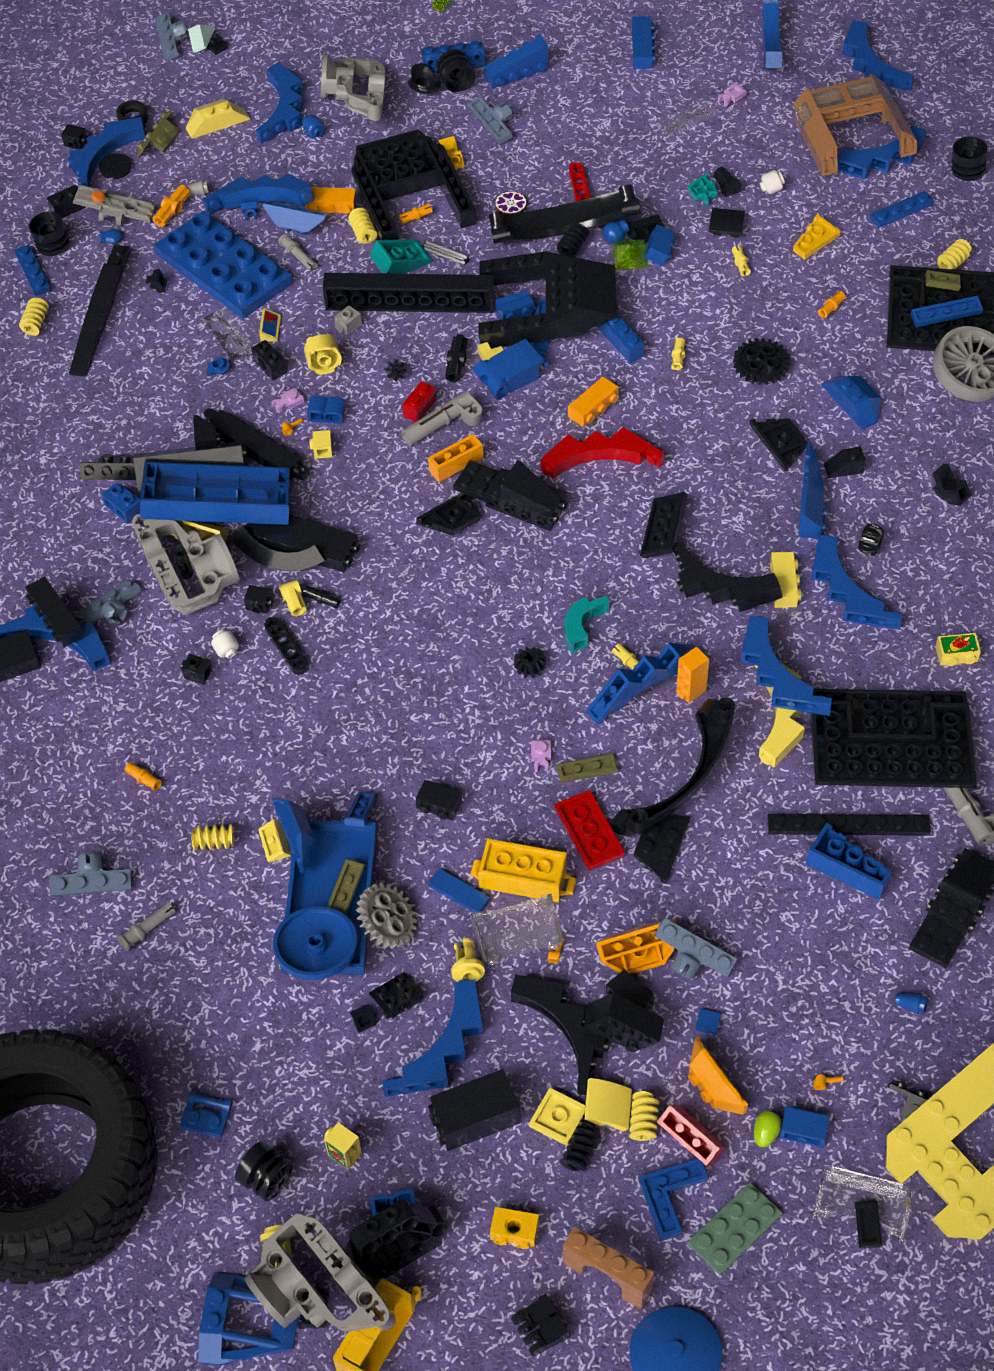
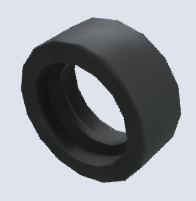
(132, 106)

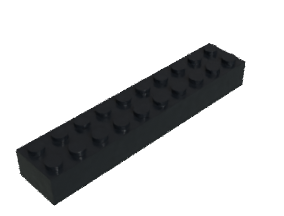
(409, 292)

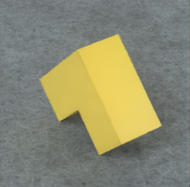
(486, 352)

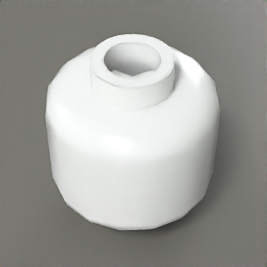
(772, 182)
(225, 644)

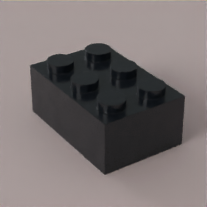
(623, 1022)

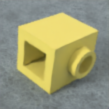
(321, 444)

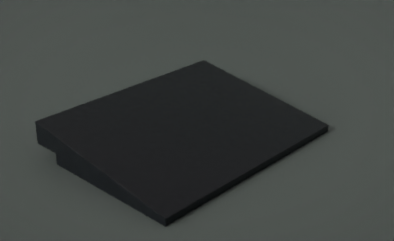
(909, 291)
(893, 739)

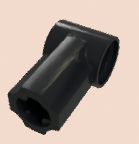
(727, 184)

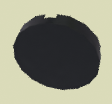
(115, 166)

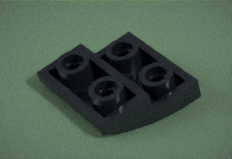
(726, 222)

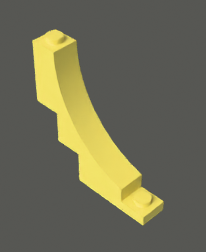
(784, 734)

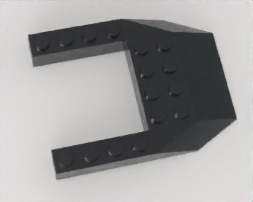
(402, 167)
(577, 297)

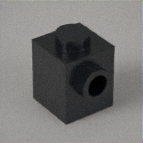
(74, 137)
(258, 599)
(196, 669)

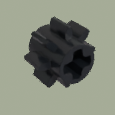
(390, 369)

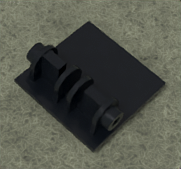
(395, 994)

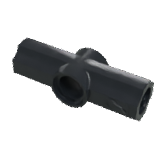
(456, 358)

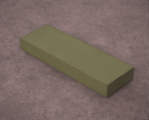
(587, 768)
(346, 886)

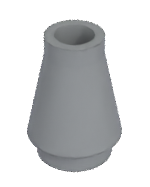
(200, 187)

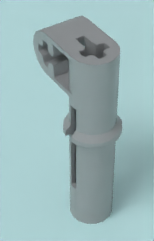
(443, 415)
(969, 810)

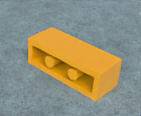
(333, 200)
(593, 402)
(455, 457)
(692, 675)

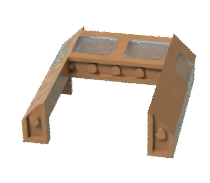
(843, 102)

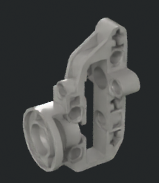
(338, 80)
(211, 564)
(282, 1286)

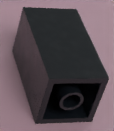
(474, 1110)

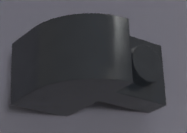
(948, 488)

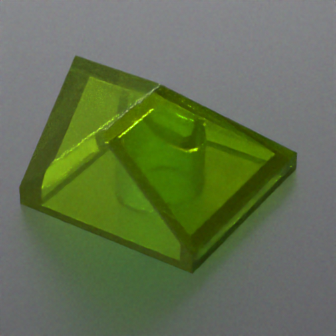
(629, 254)

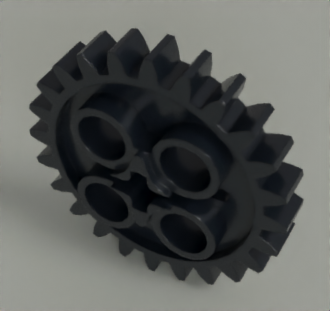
(761, 361)

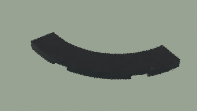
(275, 558)

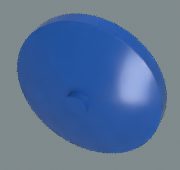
(315, 943)
(675, 1342)

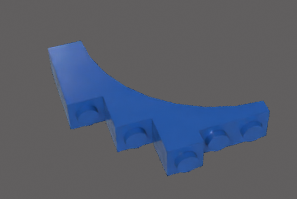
(866, 61)
(290, 103)
(113, 137)
(88, 647)

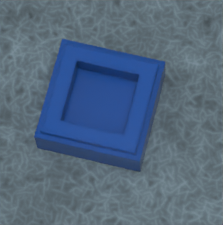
(707, 1021)

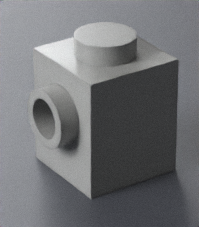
(348, 320)

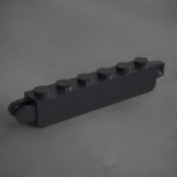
(258, 447)

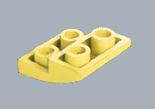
(608, 1104)

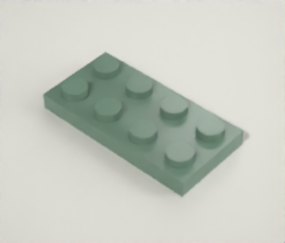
(734, 1229)

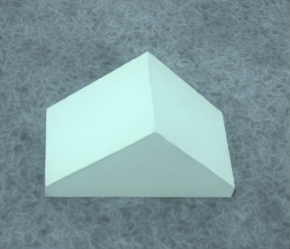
(200, 36)

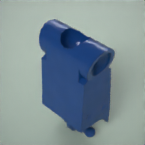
(511, 368)

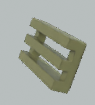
(942, 280)

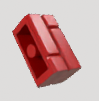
(419, 401)

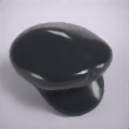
(423, 79)

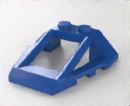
(213, 1323)

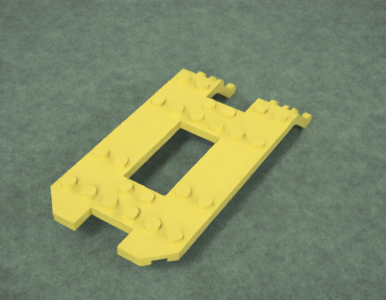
(925, 1146)

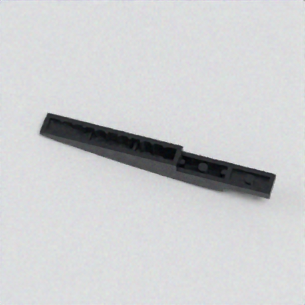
(99, 310)

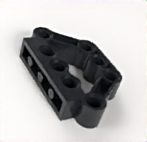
(395, 1238)

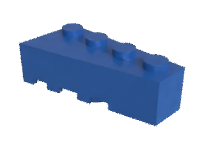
(518, 63)
(847, 863)

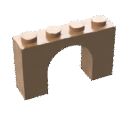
(584, 1250)

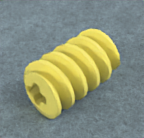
(362, 226)
(954, 255)
(33, 316)
(213, 837)
(643, 1116)

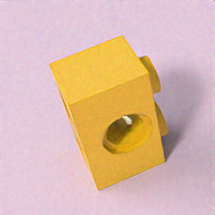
(507, 1218)

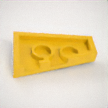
(817, 235)

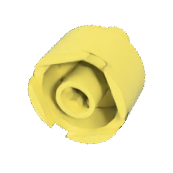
(322, 354)

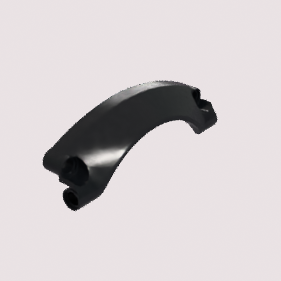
(557, 219)
(714, 728)

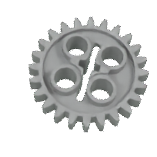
(386, 915)

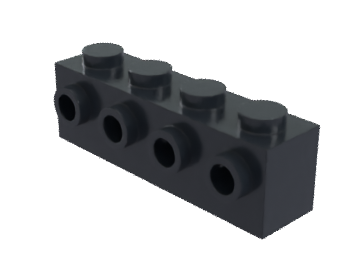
(54, 612)

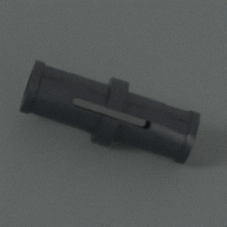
(183, 563)
(321, 596)

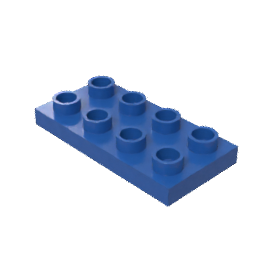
(223, 264)
(318, 881)

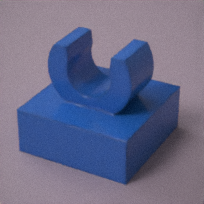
(249, 208)

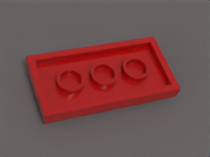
(589, 830)

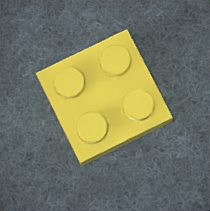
(558, 1116)

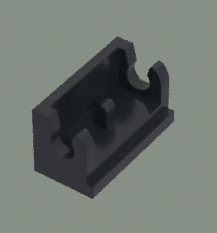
(643, 227)

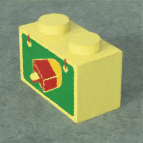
(958, 649)
(342, 1145)

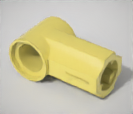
(293, 597)

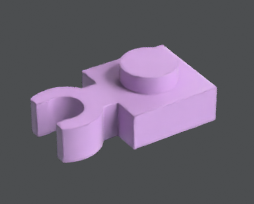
(732, 93)
(288, 399)
(541, 753)

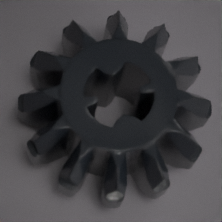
(871, 539)
(529, 662)

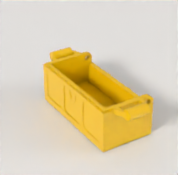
(522, 870)
(370, 1347)

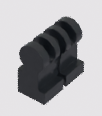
(551, 1330)

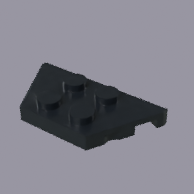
(781, 440)
(451, 515)
(661, 844)

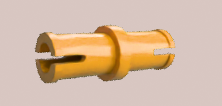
(415, 213)
(831, 304)
(143, 776)

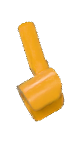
(287, 428)
(554, 956)
(820, 1081)

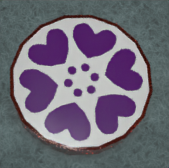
(510, 202)

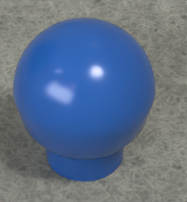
(615, 231)

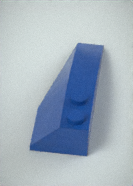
(812, 499)

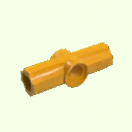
(171, 205)

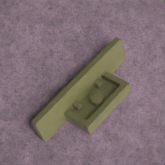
(161, 136)

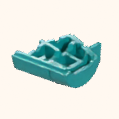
(703, 189)

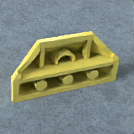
(215, 117)

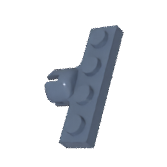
(170, 34)
(493, 118)
(110, 605)
(90, 878)
(693, 951)

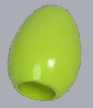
(766, 1128)

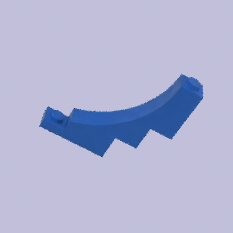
(770, 33)
(860, 162)
(241, 190)
(859, 605)
(629, 683)
(787, 689)
(430, 1070)

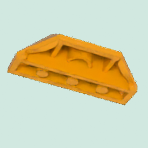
(634, 949)
(713, 1081)

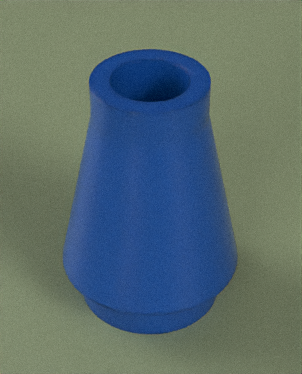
(913, 1002)

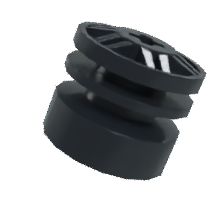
(456, 70)
(969, 158)
(49, 233)
(263, 1171)

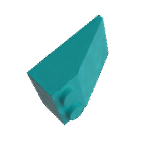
(399, 256)

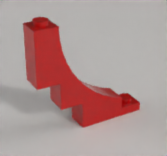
(621, 446)

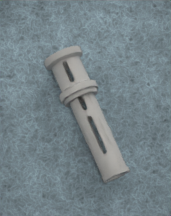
(293, 248)
(138, 932)

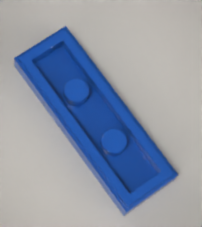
(361, 809)
(458, 891)

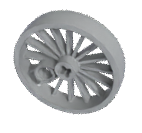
(967, 362)

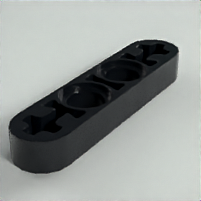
(284, 646)

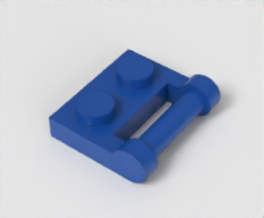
(206, 1121)

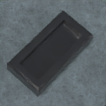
(868, 1224)

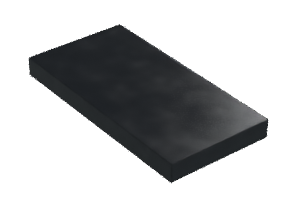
(663, 525)

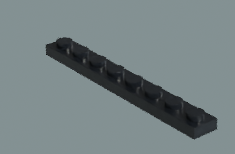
(849, 824)

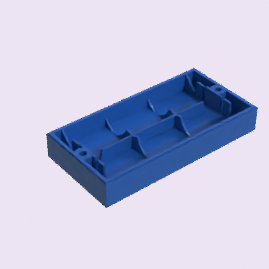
(215, 493)

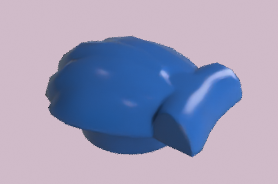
(110, 236)
(218, 366)

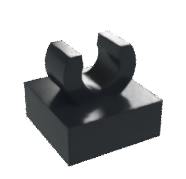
(217, 45)
(157, 281)
(363, 1018)

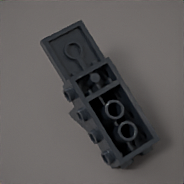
(513, 492)
(955, 908)

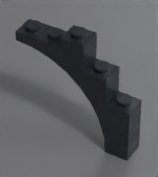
(742, 591)
(550, 1000)

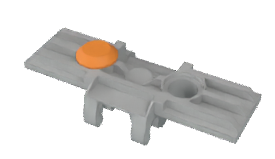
(113, 204)

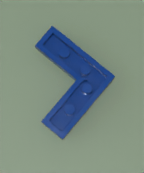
(655, 1190)

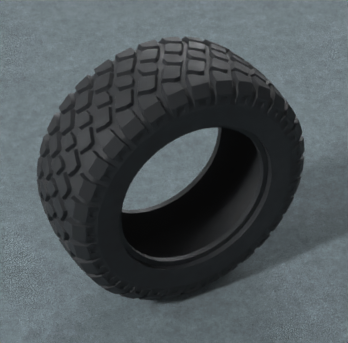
(120, 1173)

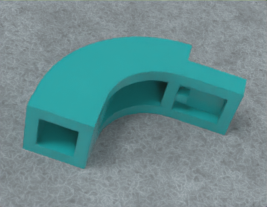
(577, 615)

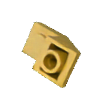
(452, 151)

